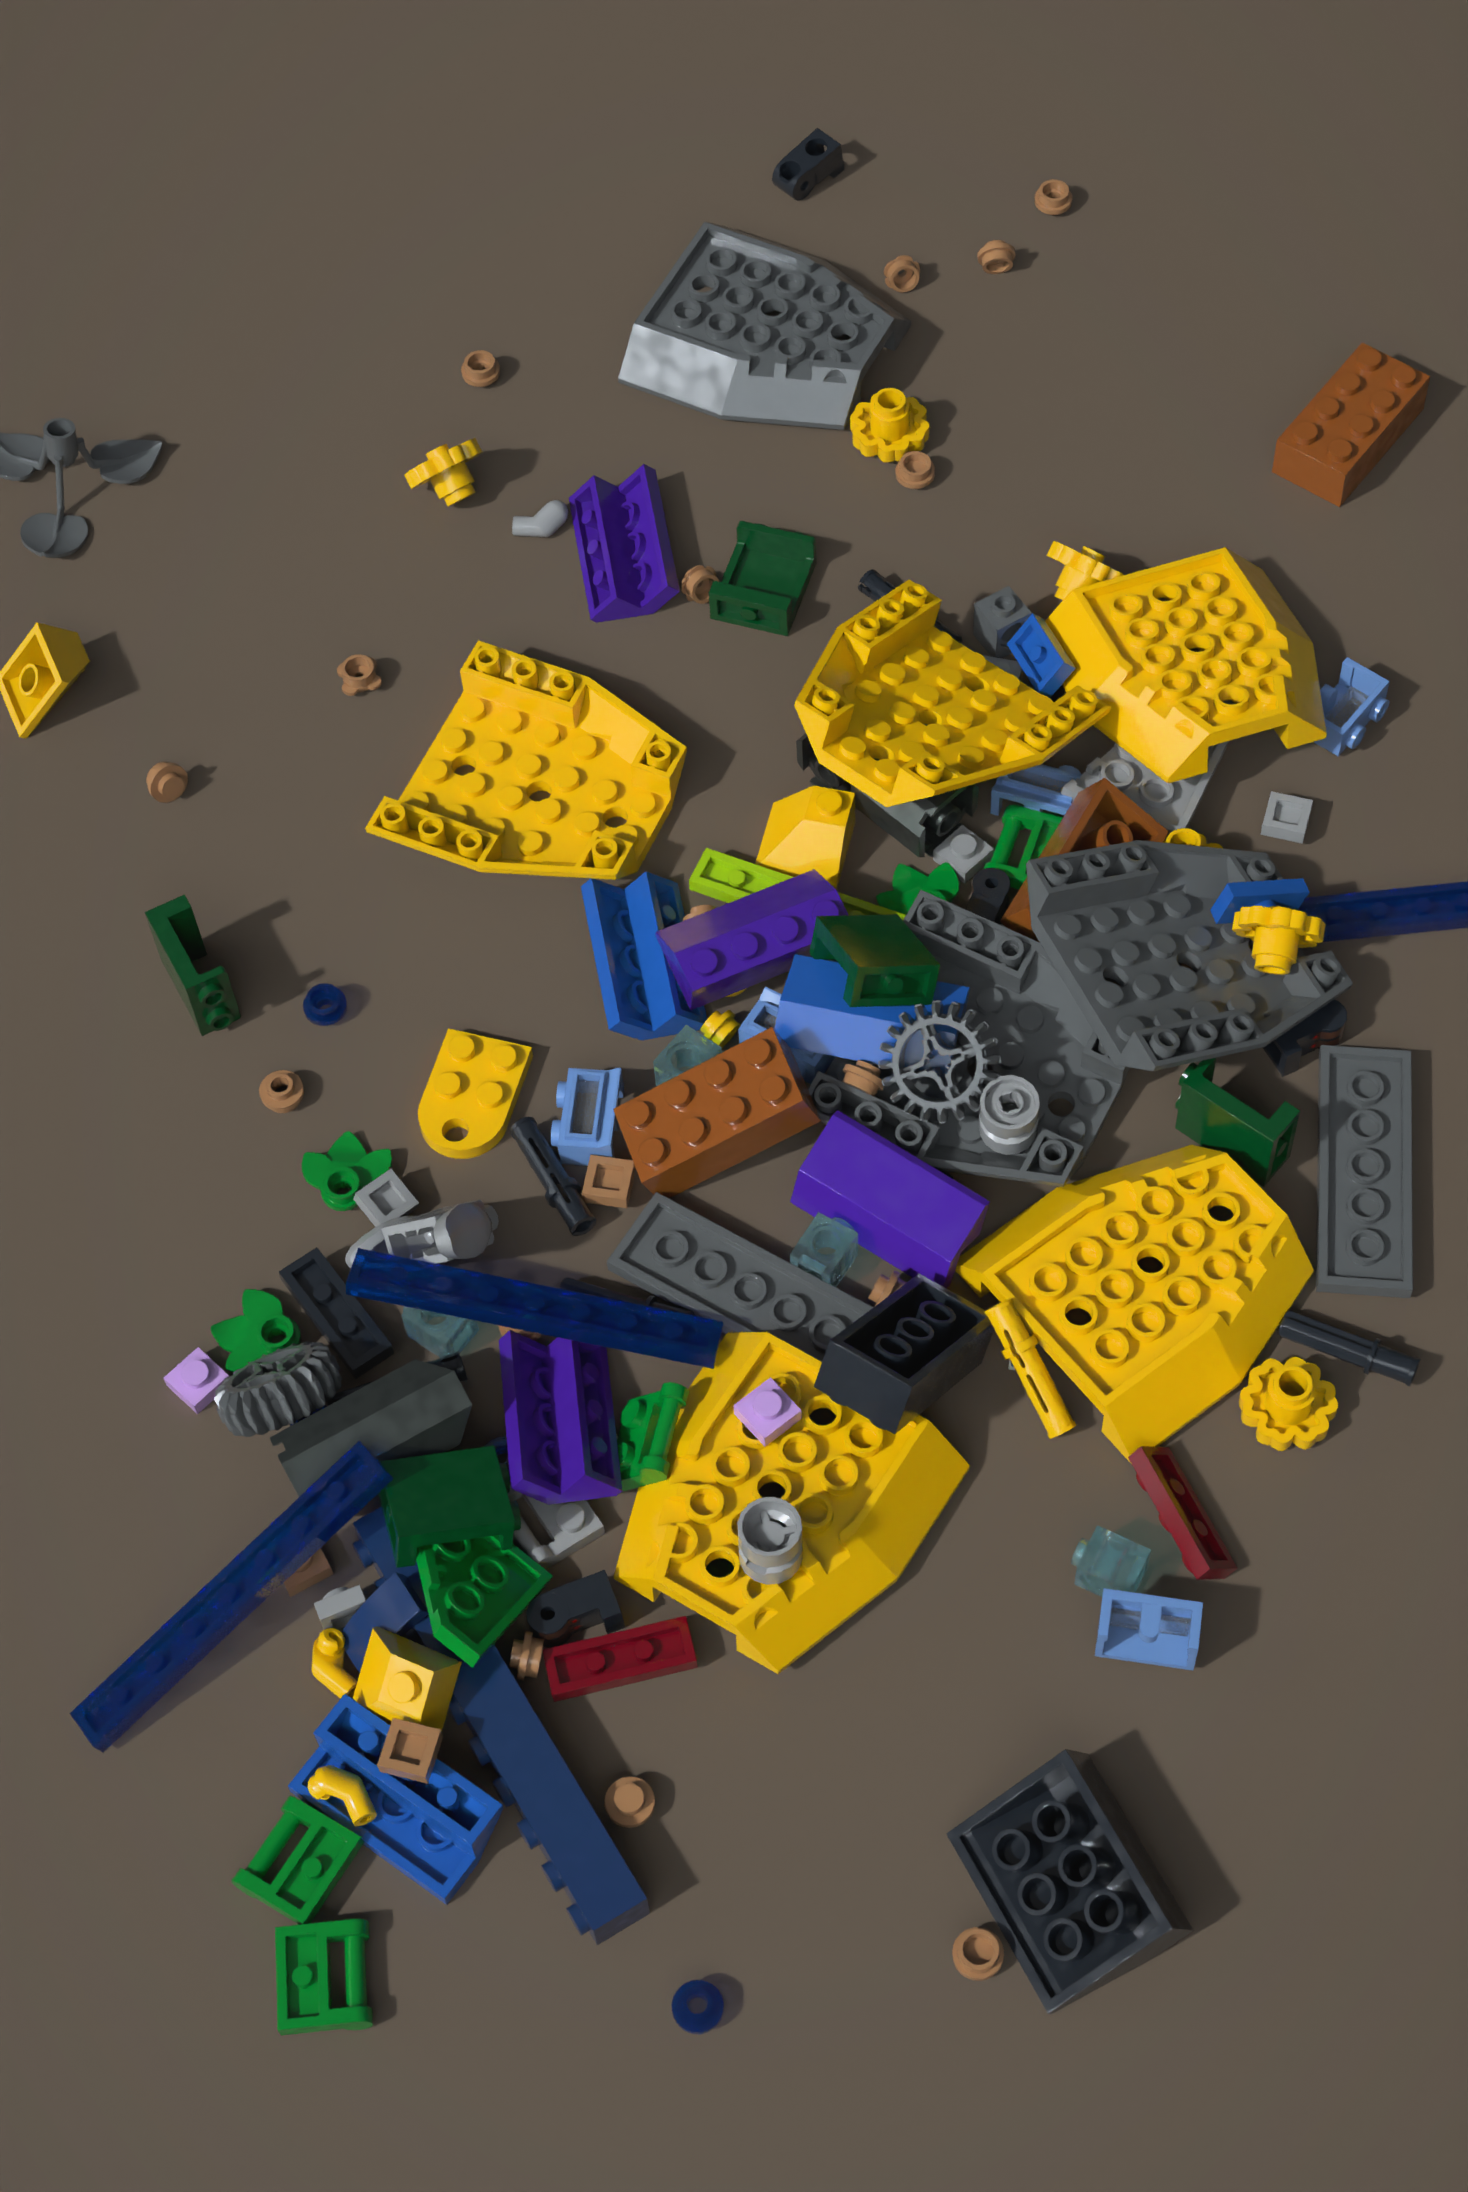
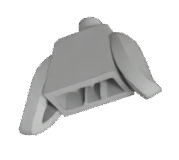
(433, 1237)

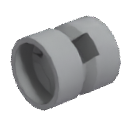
(1009, 1114)
(770, 1540)

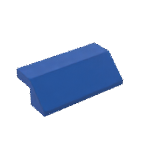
(632, 970)
(819, 1020)
(420, 1828)

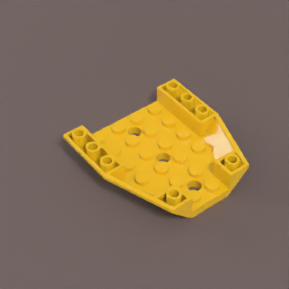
(895, 673)
(1172, 698)
(527, 733)
(1159, 1340)
(857, 1488)

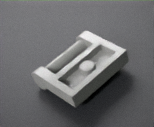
(568, 1525)

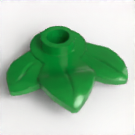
(908, 883)
(344, 1167)
(251, 1333)

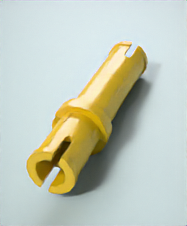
(1030, 1368)

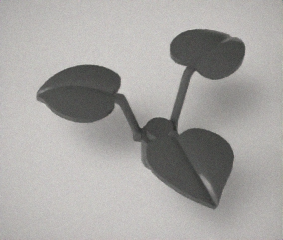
(117, 460)

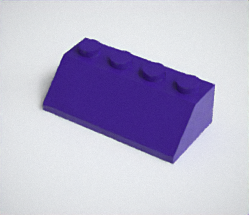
(747, 938)

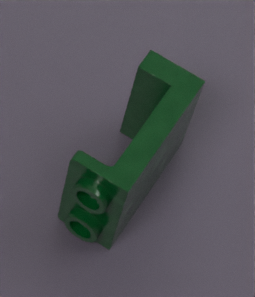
(764, 579)
(179, 942)
(881, 959)
(1230, 1126)
(447, 1501)

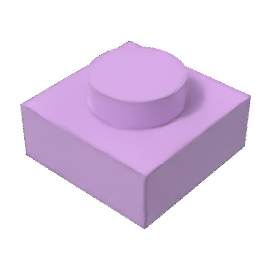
(196, 1380)
(767, 1412)

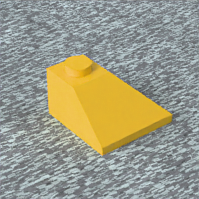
(41, 674)
(809, 833)
(405, 1680)

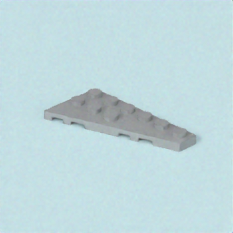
(1167, 803)

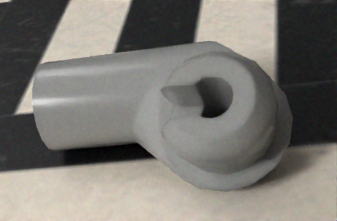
(544, 523)

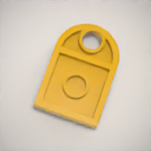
(473, 1089)

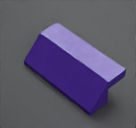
(623, 546)
(890, 1198)
(559, 1419)

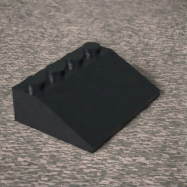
(1068, 1880)

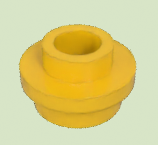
(720, 1027)

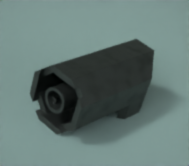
(915, 824)
(397, 1417)

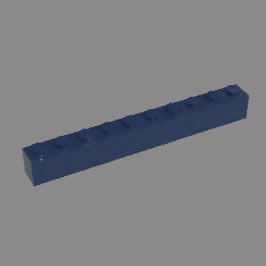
(527, 1768)

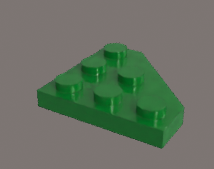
(476, 1591)

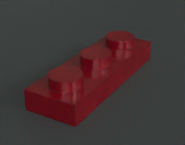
(1182, 1513)
(620, 1658)

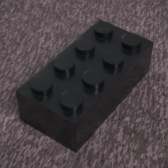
(904, 1353)

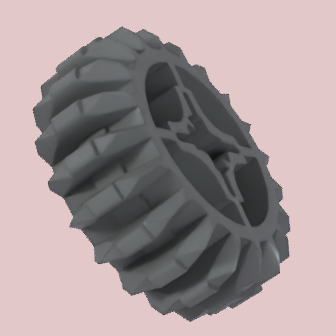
(931, 1041)
(278, 1389)

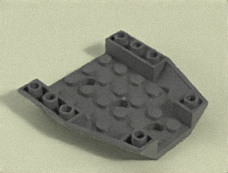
(741, 365)
(1138, 914)
(1039, 1039)

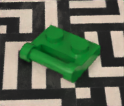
(1016, 819)
(647, 1435)
(311, 1868)
(305, 1977)

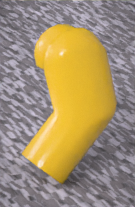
(328, 1663)
(346, 1786)

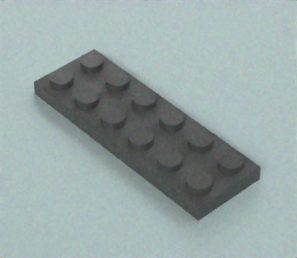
(1364, 1172)
(730, 1279)

